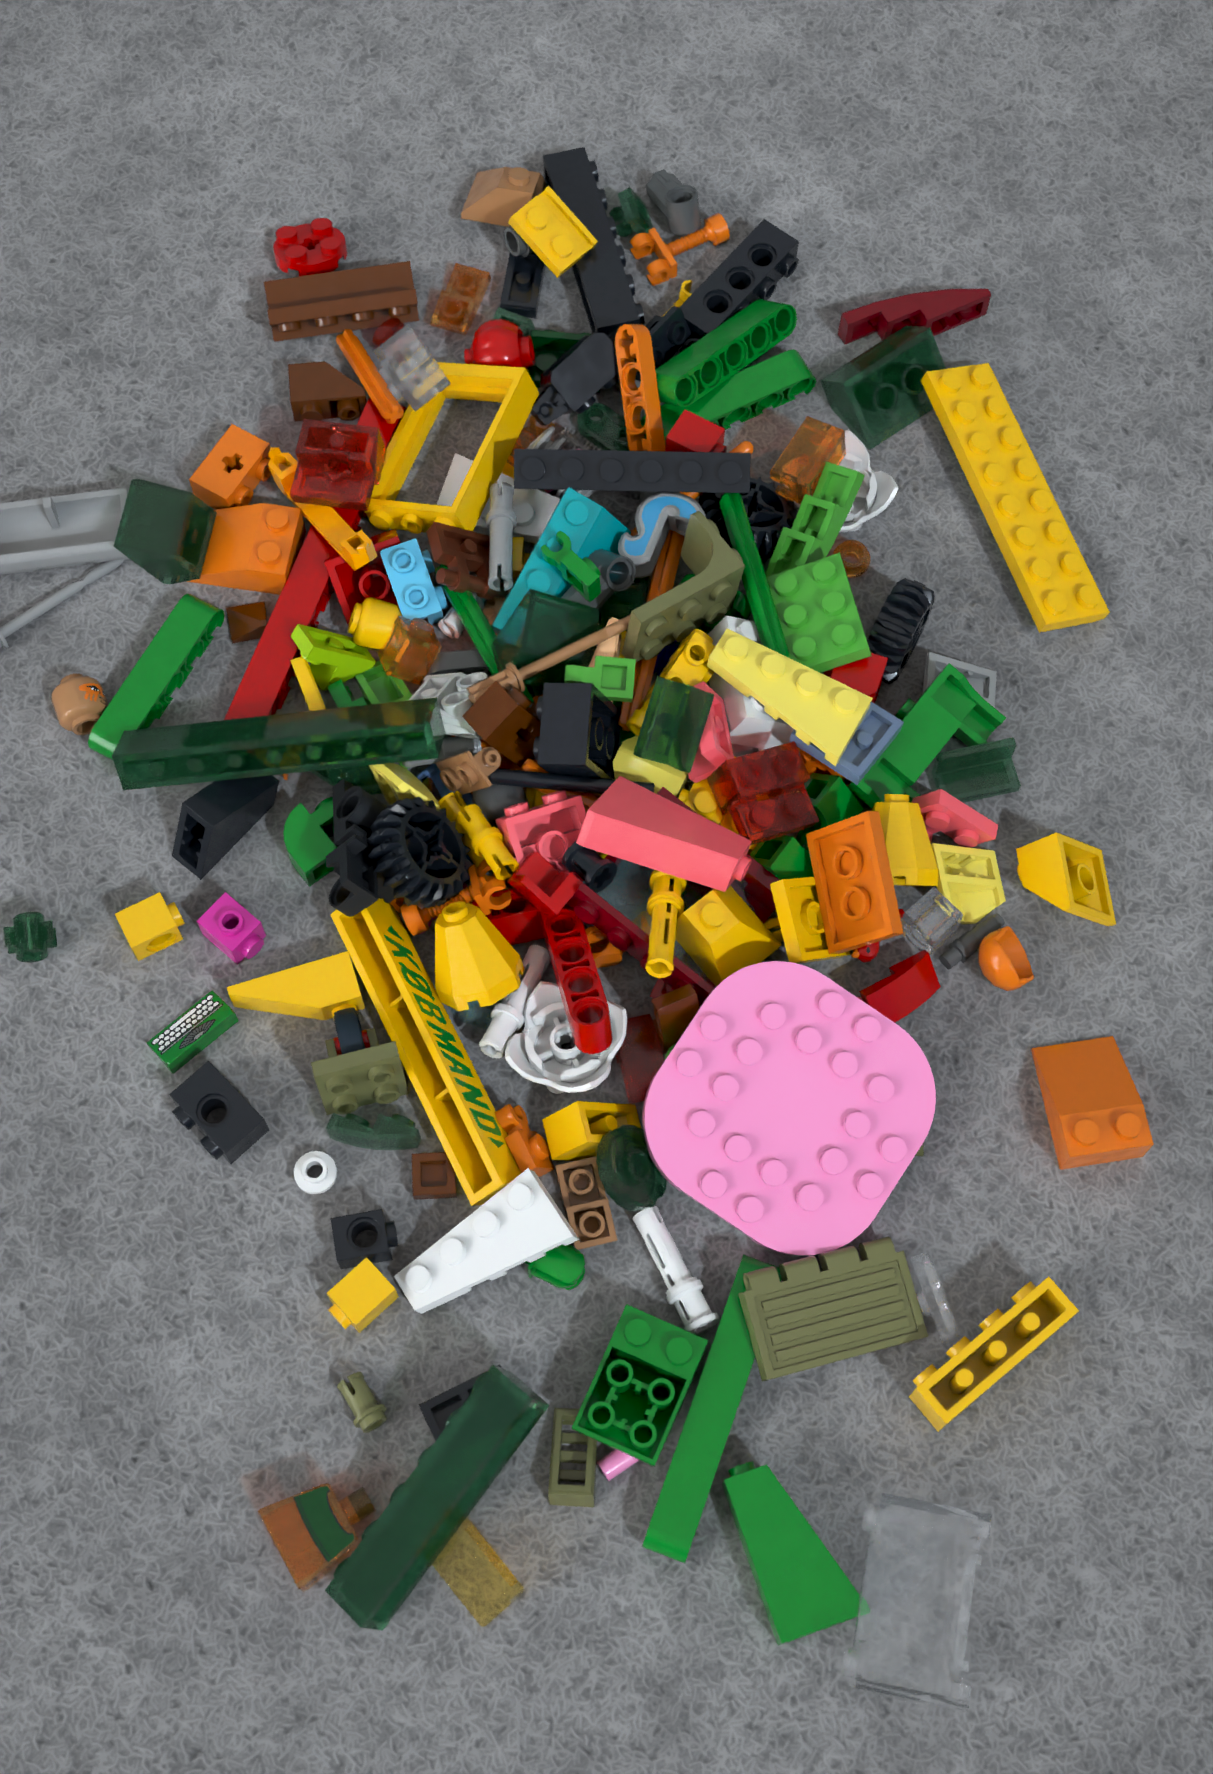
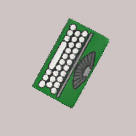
(193, 1031)

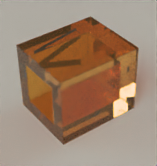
(410, 650)

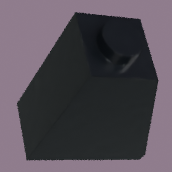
(219, 818)

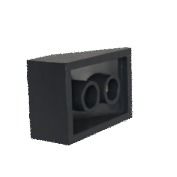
(577, 731)

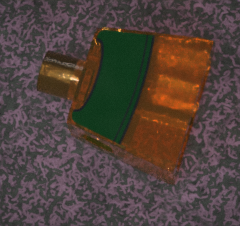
(315, 1530)

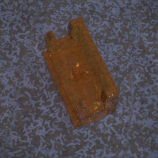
(805, 458)

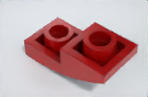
(905, 989)

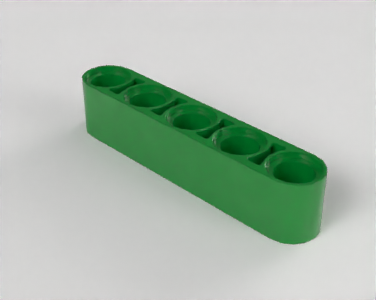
(724, 352)
(748, 392)
(157, 672)

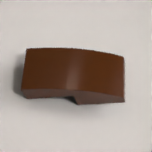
(674, 1014)

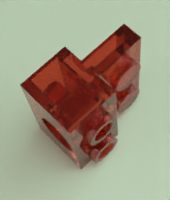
(337, 464)
(770, 774)

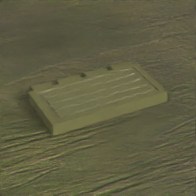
(833, 1312)

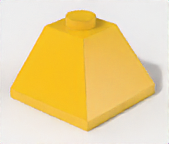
(1067, 876)
(724, 935)

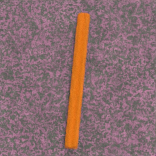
(661, 582)

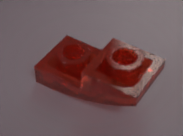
(639, 1057)

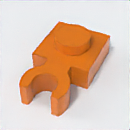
(526, 1146)

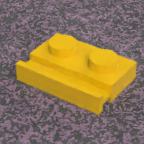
(552, 231)

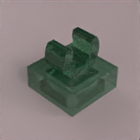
(633, 212)

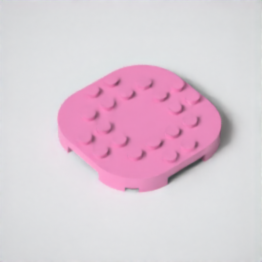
(789, 1108)

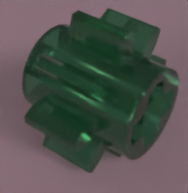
(30, 937)

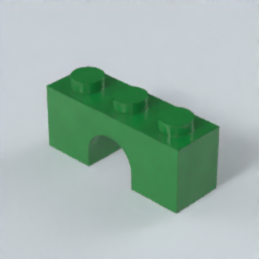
(790, 856)

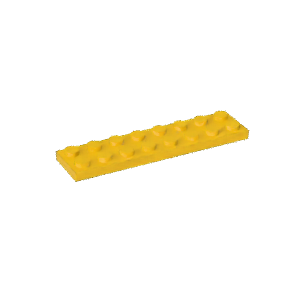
(1014, 497)

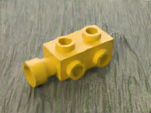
(684, 666)

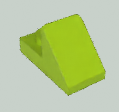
(331, 655)

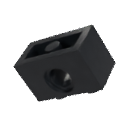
(209, 1091)

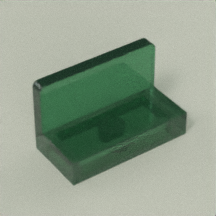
(673, 724)
(977, 771)

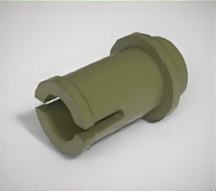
(362, 1403)

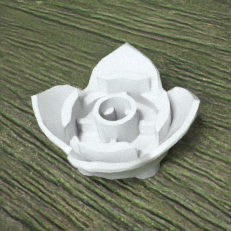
(876, 489)
(538, 1049)

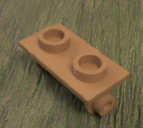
(468, 771)

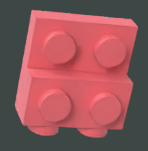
(543, 828)

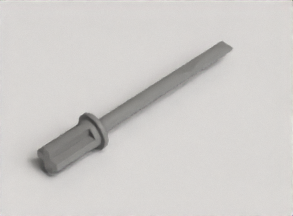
(55, 599)

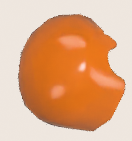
(1004, 960)

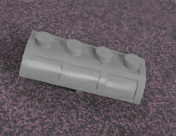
(60, 531)

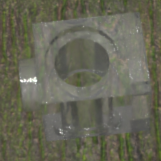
(931, 921)

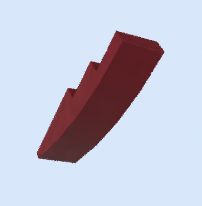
(933, 309)

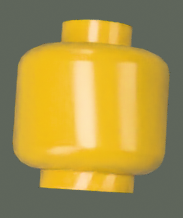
(372, 623)

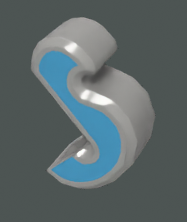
(653, 521)

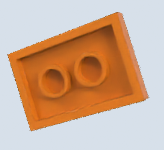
(854, 883)

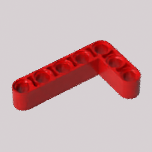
(571, 962)

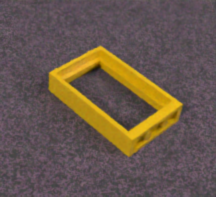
(468, 382)

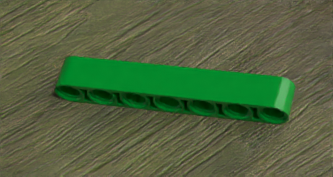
(705, 1428)

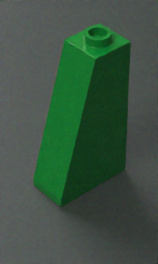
(789, 1562)

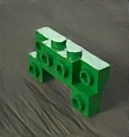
(943, 710)

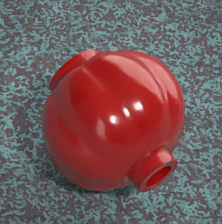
(500, 344)

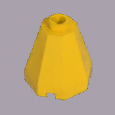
(907, 842)
(472, 959)

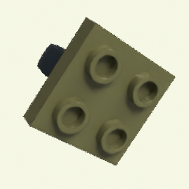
(357, 1068)

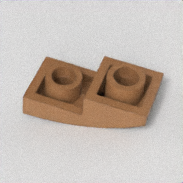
(586, 1203)

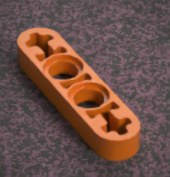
(632, 343)

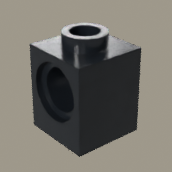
(348, 1227)

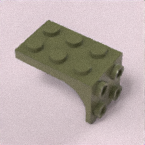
(693, 602)

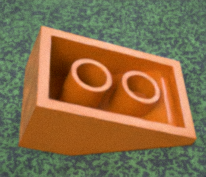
(253, 547)
(1091, 1103)

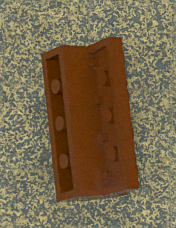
(341, 300)

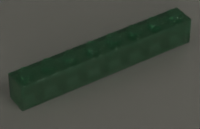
(280, 744)

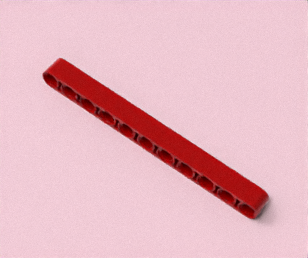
(300, 602)

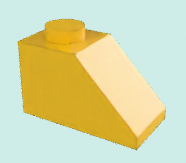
(578, 1128)

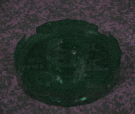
(628, 1169)

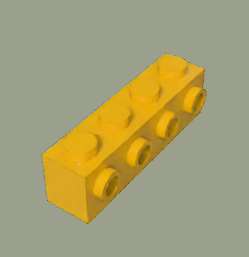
(992, 1354)

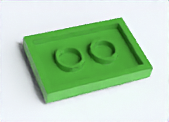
(819, 614)

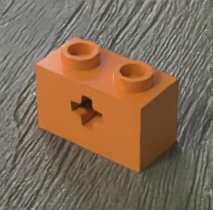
(232, 470)

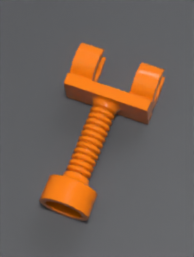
(665, 267)
(479, 890)

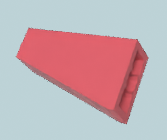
(664, 836)

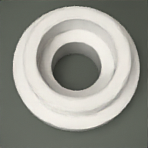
(321, 1183)

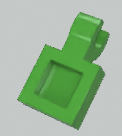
(610, 675)

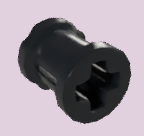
(589, 866)

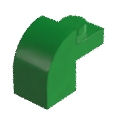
(309, 840)

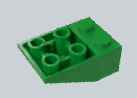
(640, 1385)

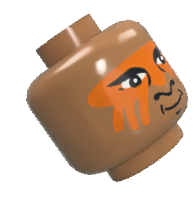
(78, 703)

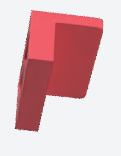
(715, 741)

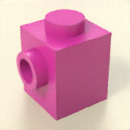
(232, 929)

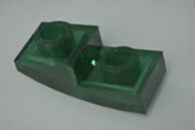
(386, 1134)

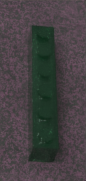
(435, 1498)

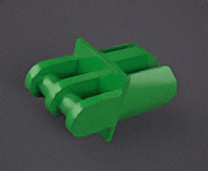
(560, 1267)

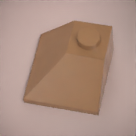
(500, 194)

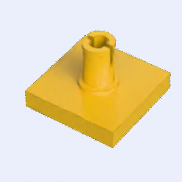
(799, 921)

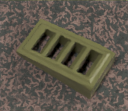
(571, 1494)

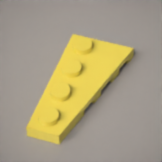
(806, 700)

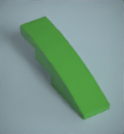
(817, 520)

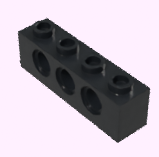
(742, 278)

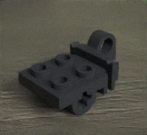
(358, 883)

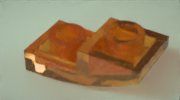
(461, 300)

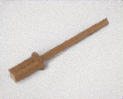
(512, 677)

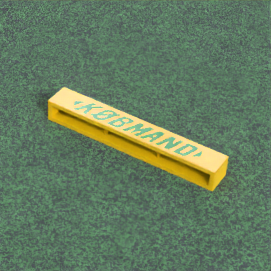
(429, 1049)

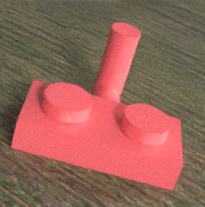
(955, 819)

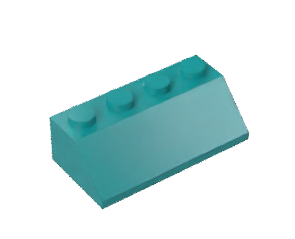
(589, 530)

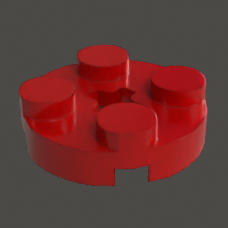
(309, 247)

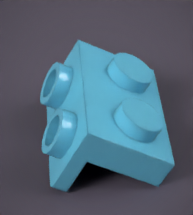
(410, 580)

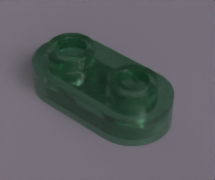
(604, 432)

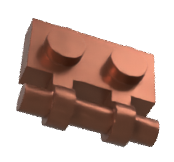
(462, 553)

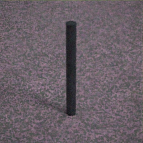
(555, 781)

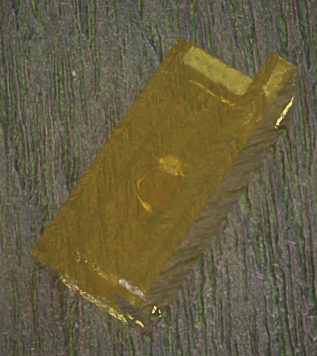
(477, 1574)

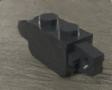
(576, 377)

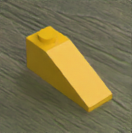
(304, 990)

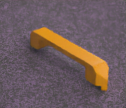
(352, 547)

